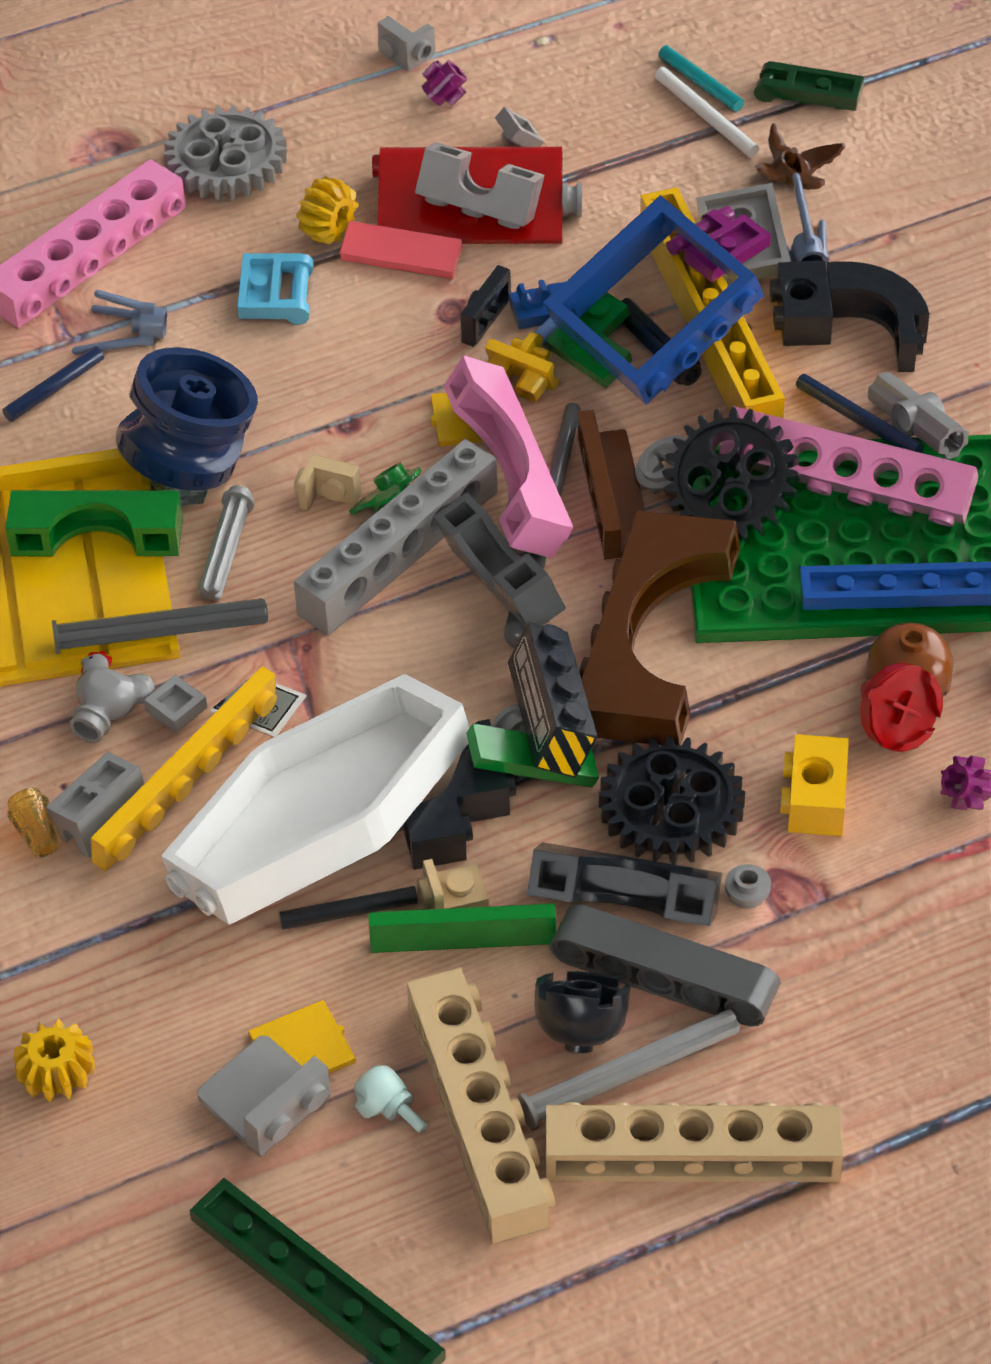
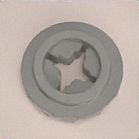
(650, 465)

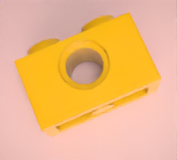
(817, 785)

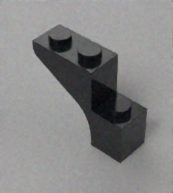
(443, 824)

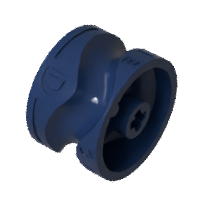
(186, 418)

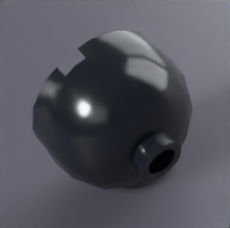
(582, 1009)

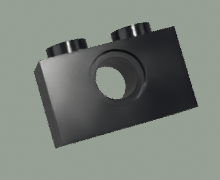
(803, 303)

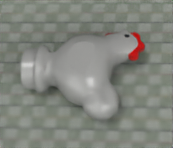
(105, 696)

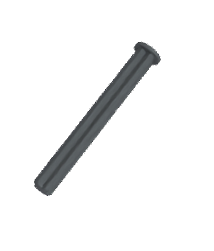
(159, 624)

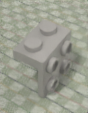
(265, 1093)

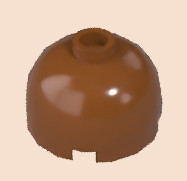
(912, 645)

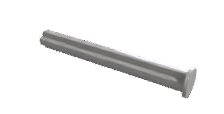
(630, 1066)

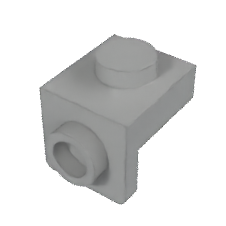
(403, 46)

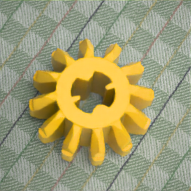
(326, 210)
(54, 1060)

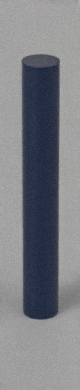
(53, 384)

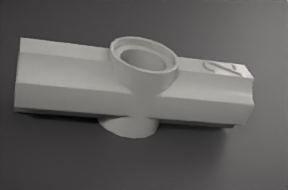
(918, 415)

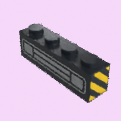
(552, 699)

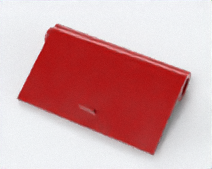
(405, 210)

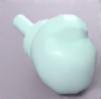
(386, 1094)

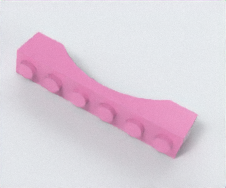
(487, 403)

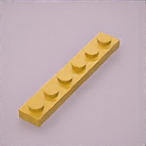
(176, 777)

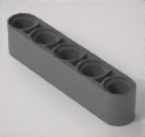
(665, 964)

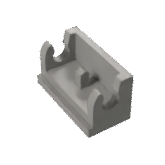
(94, 799)

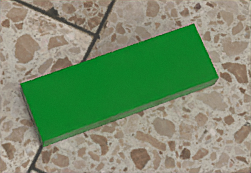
(510, 753)

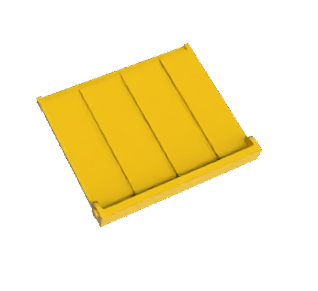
(84, 580)

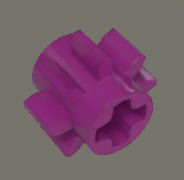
(444, 82)
(967, 782)

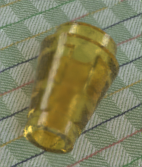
(32, 821)

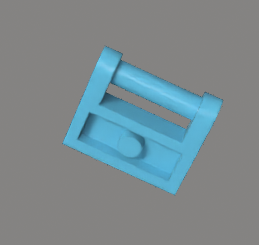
(262, 285)

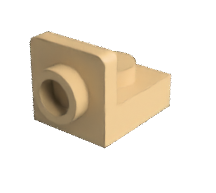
(327, 479)
(452, 888)

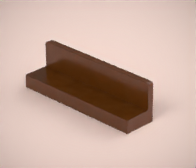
(610, 481)

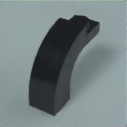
(885, 298)

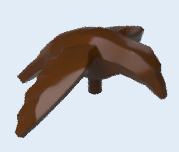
(788, 161)

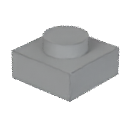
(518, 129)
(175, 703)

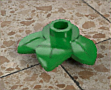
(389, 485)

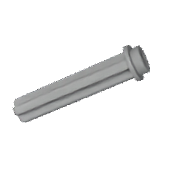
(236, 503)

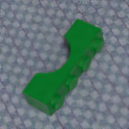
(47, 518)

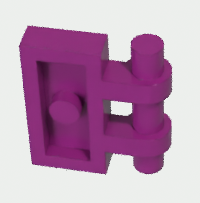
(739, 237)

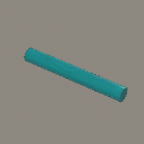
(701, 78)

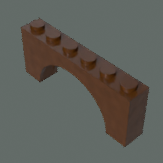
(657, 560)

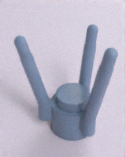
(807, 245)
(146, 320)

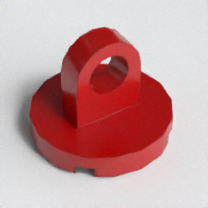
(900, 706)

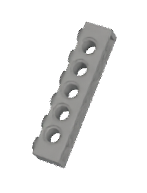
(391, 538)

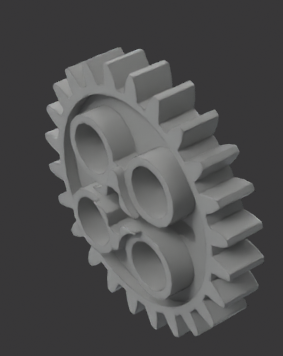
(226, 152)

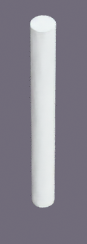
(707, 112)

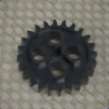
(698, 458)
(692, 820)

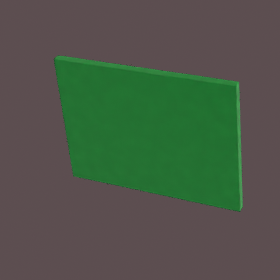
(831, 530)

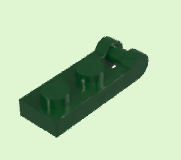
(809, 86)

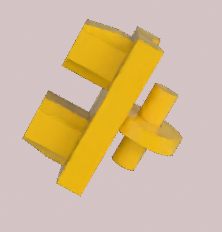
(527, 361)

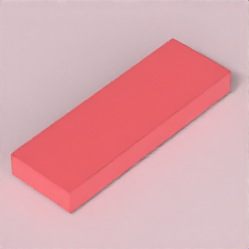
(401, 249)

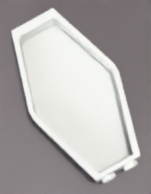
(316, 798)

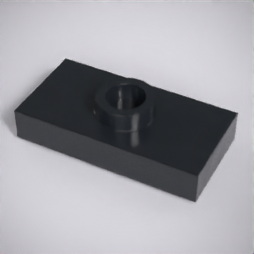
(485, 305)

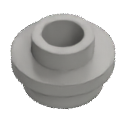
(747, 895)

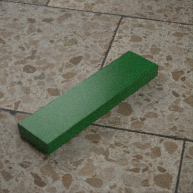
(462, 928)

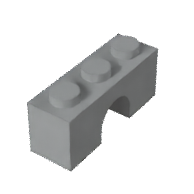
(447, 179)

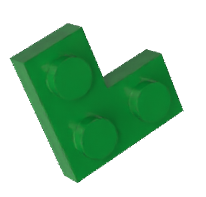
(603, 320)

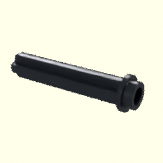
(655, 338)

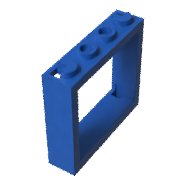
(615, 262)

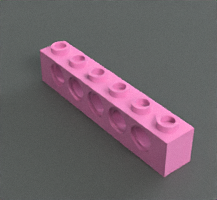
(88, 241)
(944, 508)

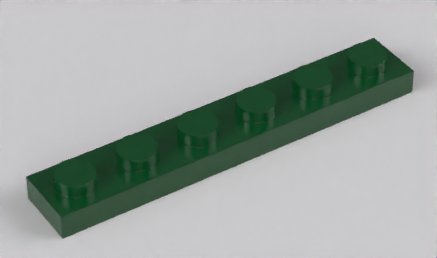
(312, 1279)

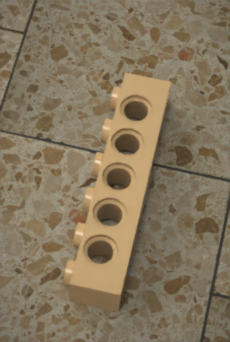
(712, 1159)
(505, 1207)

